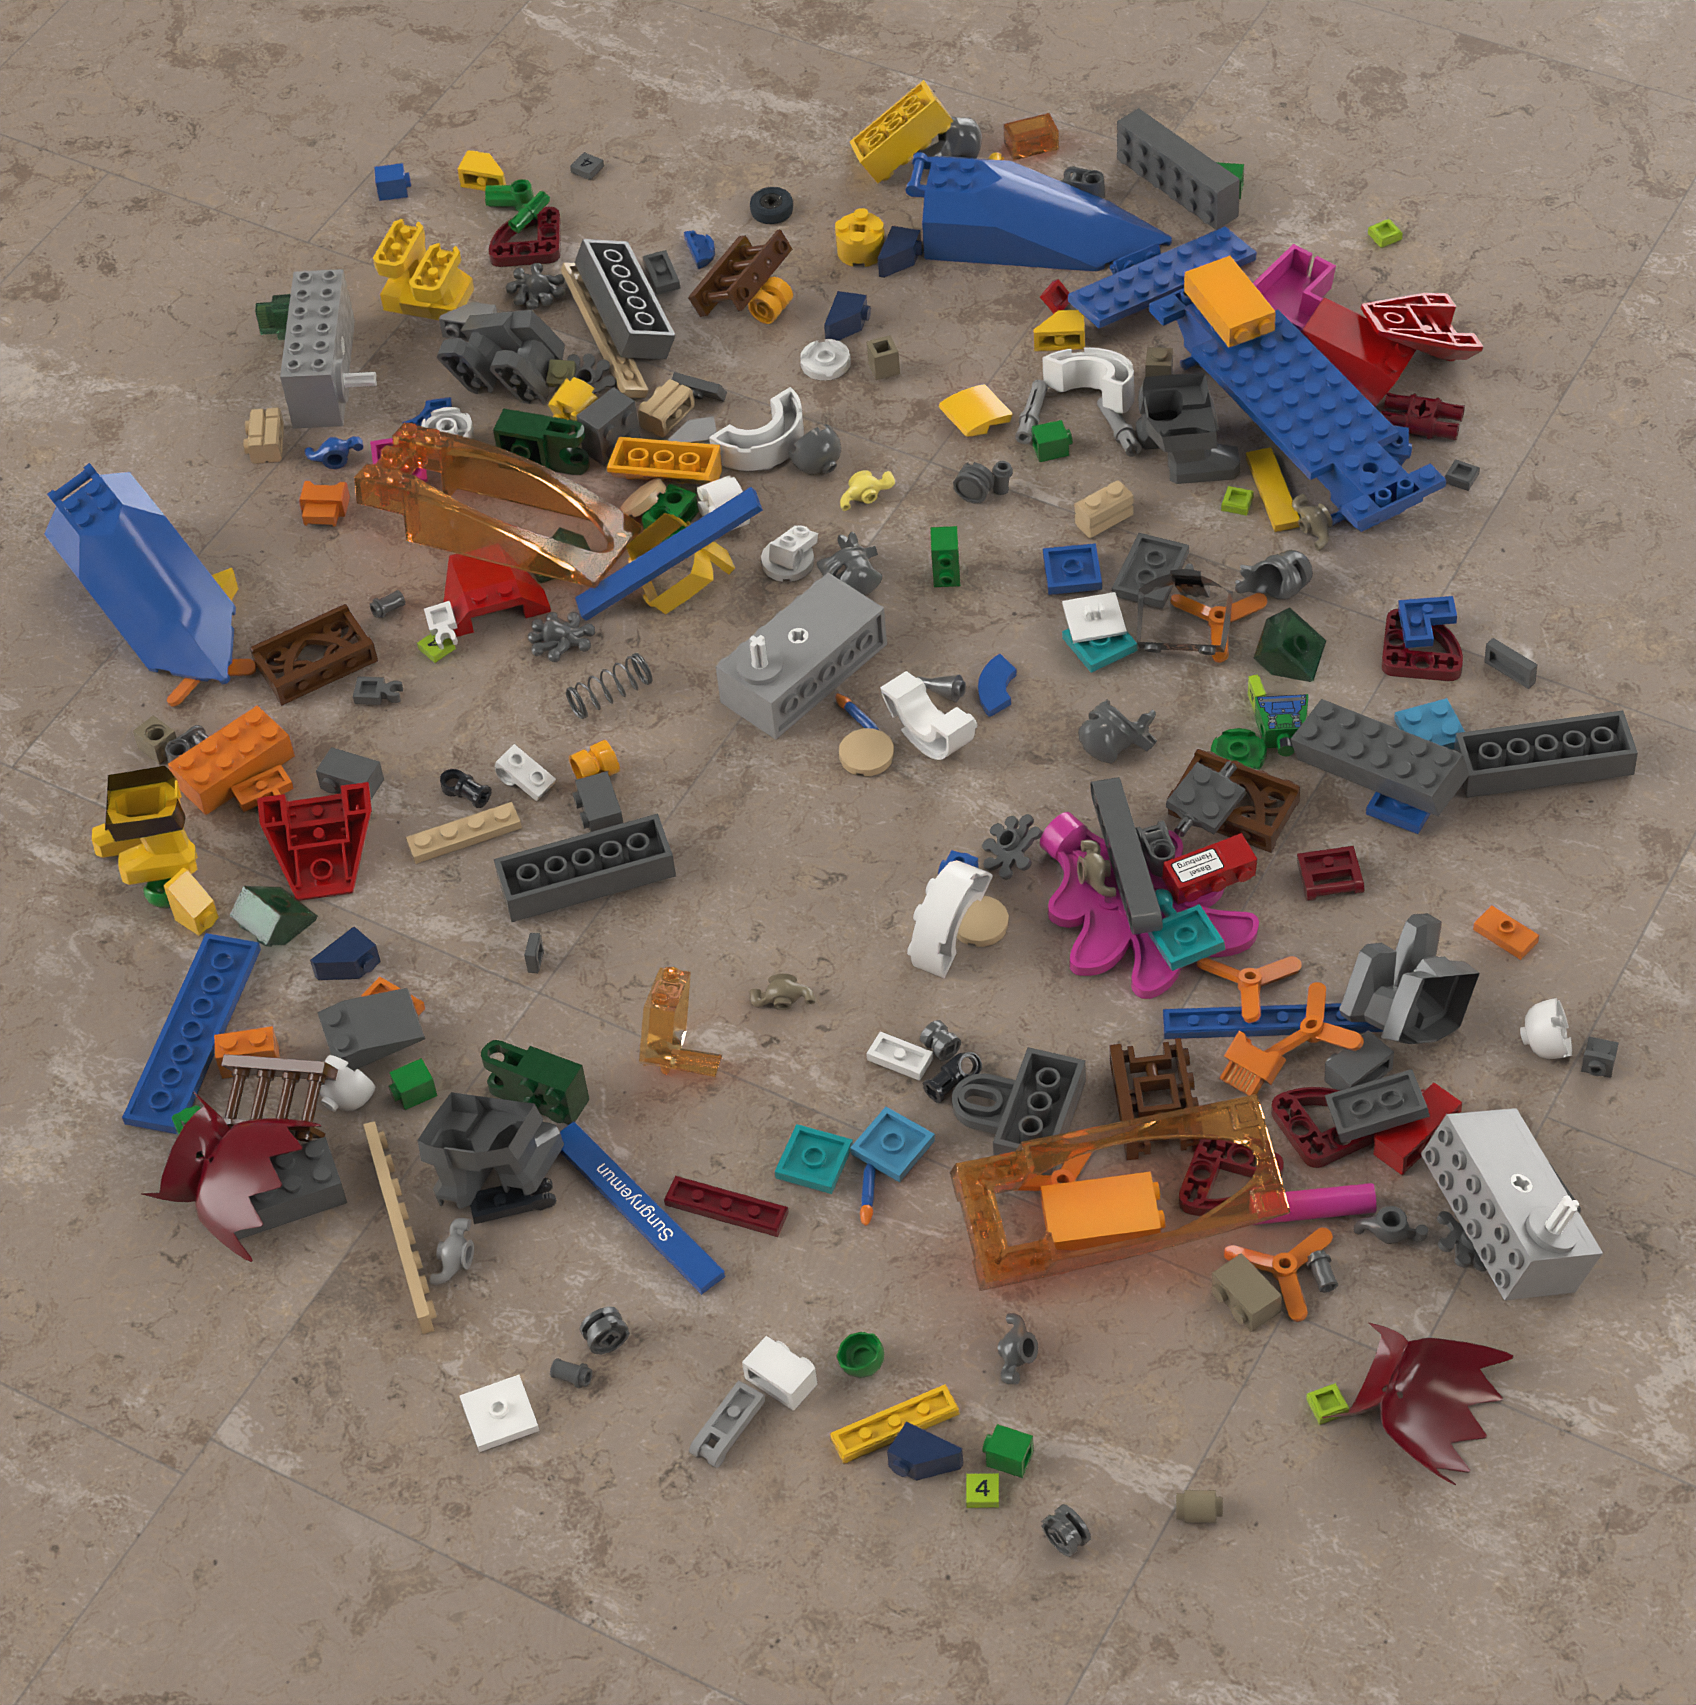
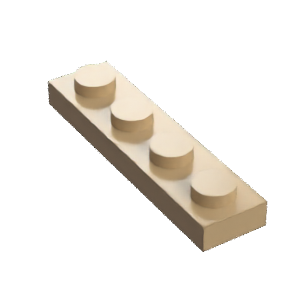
(463, 832)

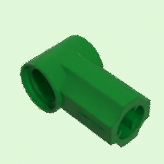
(515, 195)

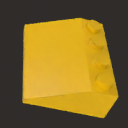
(901, 132)

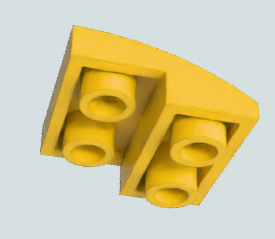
(975, 410)

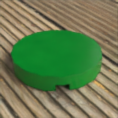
(1241, 746)

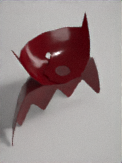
(229, 1172)
(1437, 1387)

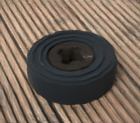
(778, 212)

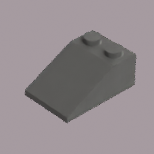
(371, 1027)

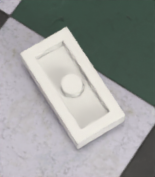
(900, 1056)

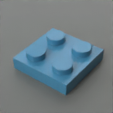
(1431, 722)
(892, 1144)

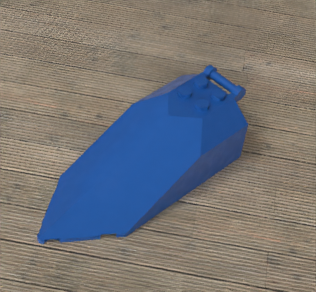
(1020, 217)
(143, 575)

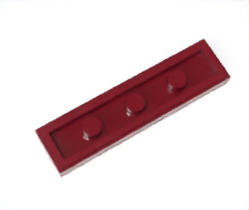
(726, 1206)

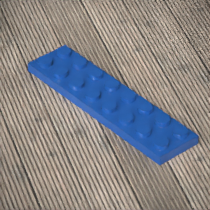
(1156, 277)
(187, 1037)

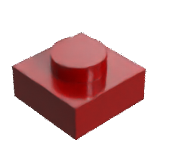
(1055, 296)

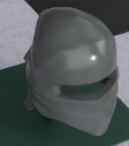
(960, 140)
(859, 571)
(1278, 575)
(1111, 732)

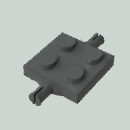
(1205, 798)

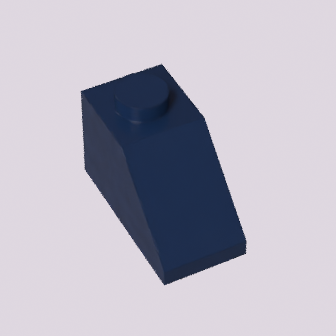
(899, 250)
(846, 315)
(346, 957)
(922, 1454)

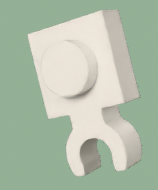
(441, 622)

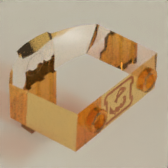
(666, 1024)

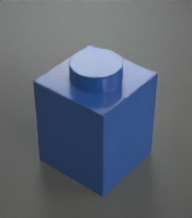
(392, 181)

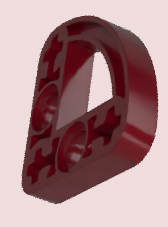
(501, 250)
(1401, 655)
(1320, 1141)
(1213, 1164)

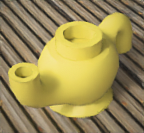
(865, 488)

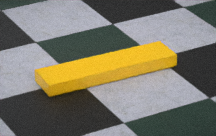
(1272, 489)
(884, 1426)

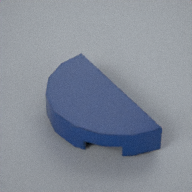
(701, 248)

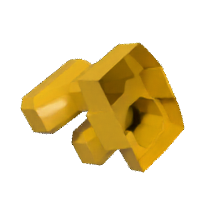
(420, 280)

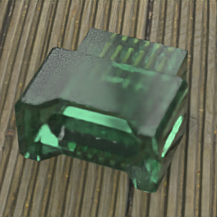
(273, 315)

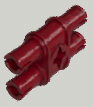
(1423, 415)

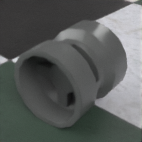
(942, 1042)

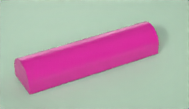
(1328, 1203)

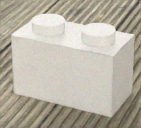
(780, 1372)

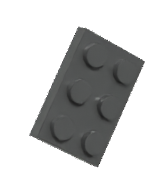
(1146, 561)
(1377, 1106)

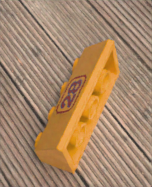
(665, 460)

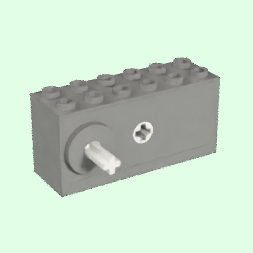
(319, 350)
(801, 655)
(1511, 1204)

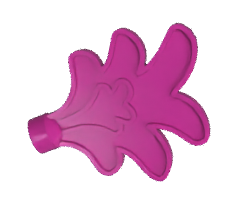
(1106, 926)

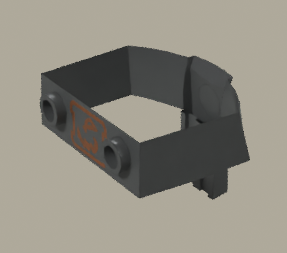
(1188, 583)

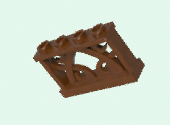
(307, 676)
(1259, 787)

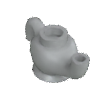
(454, 1252)

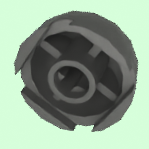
(817, 451)

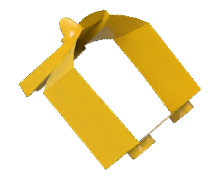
(701, 571)

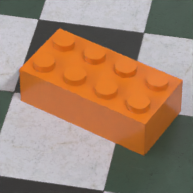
(230, 757)

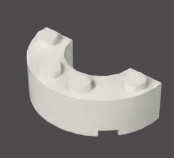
(1094, 369)
(766, 445)
(924, 724)
(942, 914)

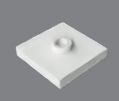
(499, 1413)

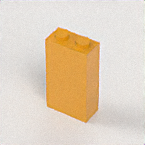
(1229, 301)
(1102, 1210)

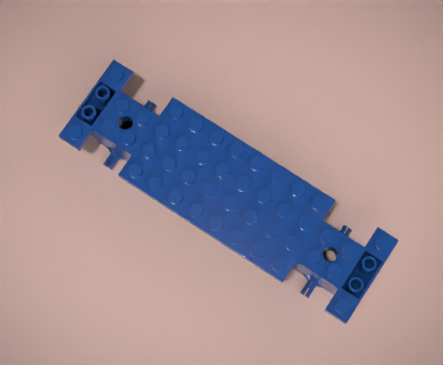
(1307, 413)

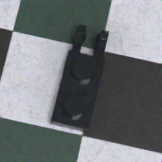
(497, 1204)

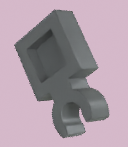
(374, 689)

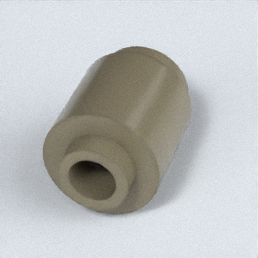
(1199, 1506)

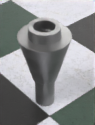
(948, 686)

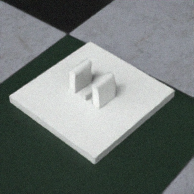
(1094, 617)

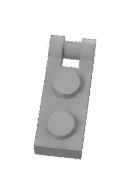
(727, 1423)

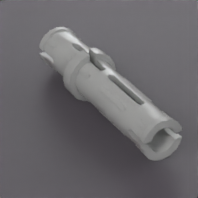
(1030, 416)
(1122, 431)

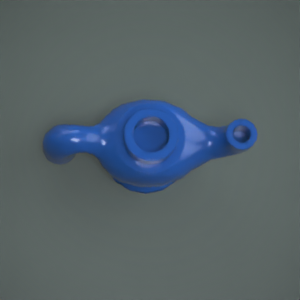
(334, 451)

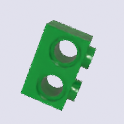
(675, 502)
(945, 556)

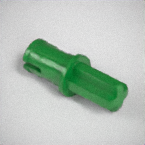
(529, 211)

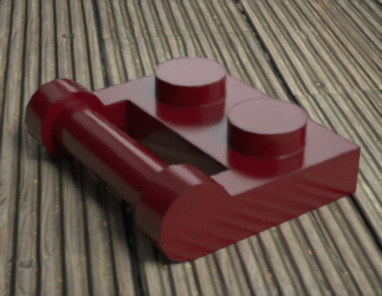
(1330, 865)

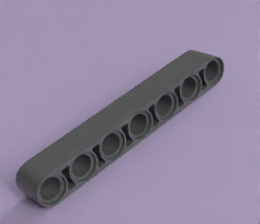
(1126, 856)

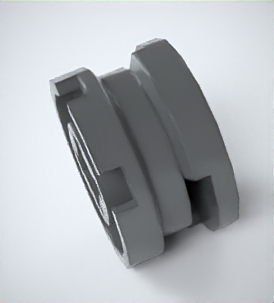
(974, 482)
(604, 1330)
(1066, 1530)

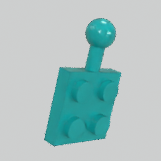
(1185, 934)

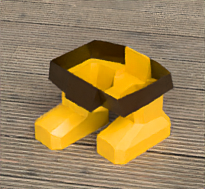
(145, 826)

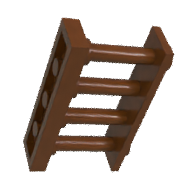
(740, 273)
(291, 1072)

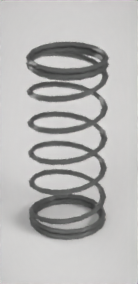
(642, 663)

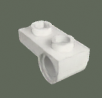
(790, 547)
(520, 769)

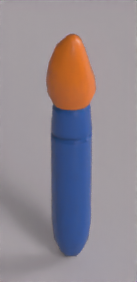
(845, 703)
(866, 1210)

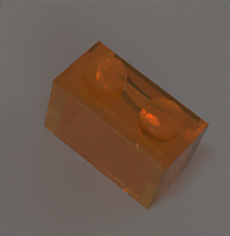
(1031, 136)

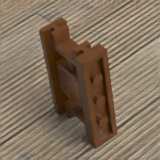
(1132, 1101)

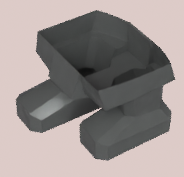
(506, 348)
(1183, 422)
(1410, 988)
(484, 1133)

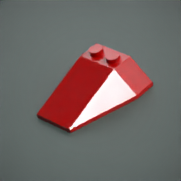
(1422, 324)
(1356, 349)
(487, 587)
(318, 839)

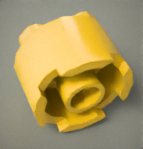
(859, 238)
(571, 399)

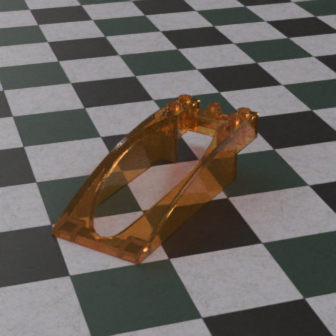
(473, 466)
(980, 1179)

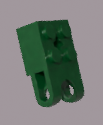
(543, 440)
(537, 1078)

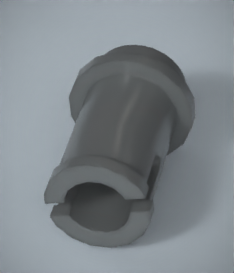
(1002, 472)
(381, 606)
(1320, 1265)
(570, 1372)

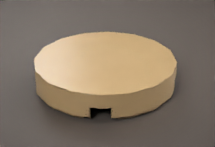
(643, 498)
(866, 752)
(984, 923)

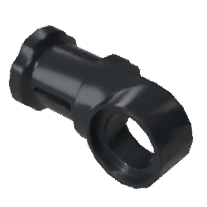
(465, 787)
(950, 1076)

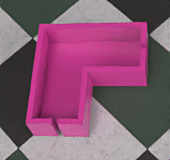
(1289, 287)

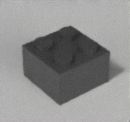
(605, 421)

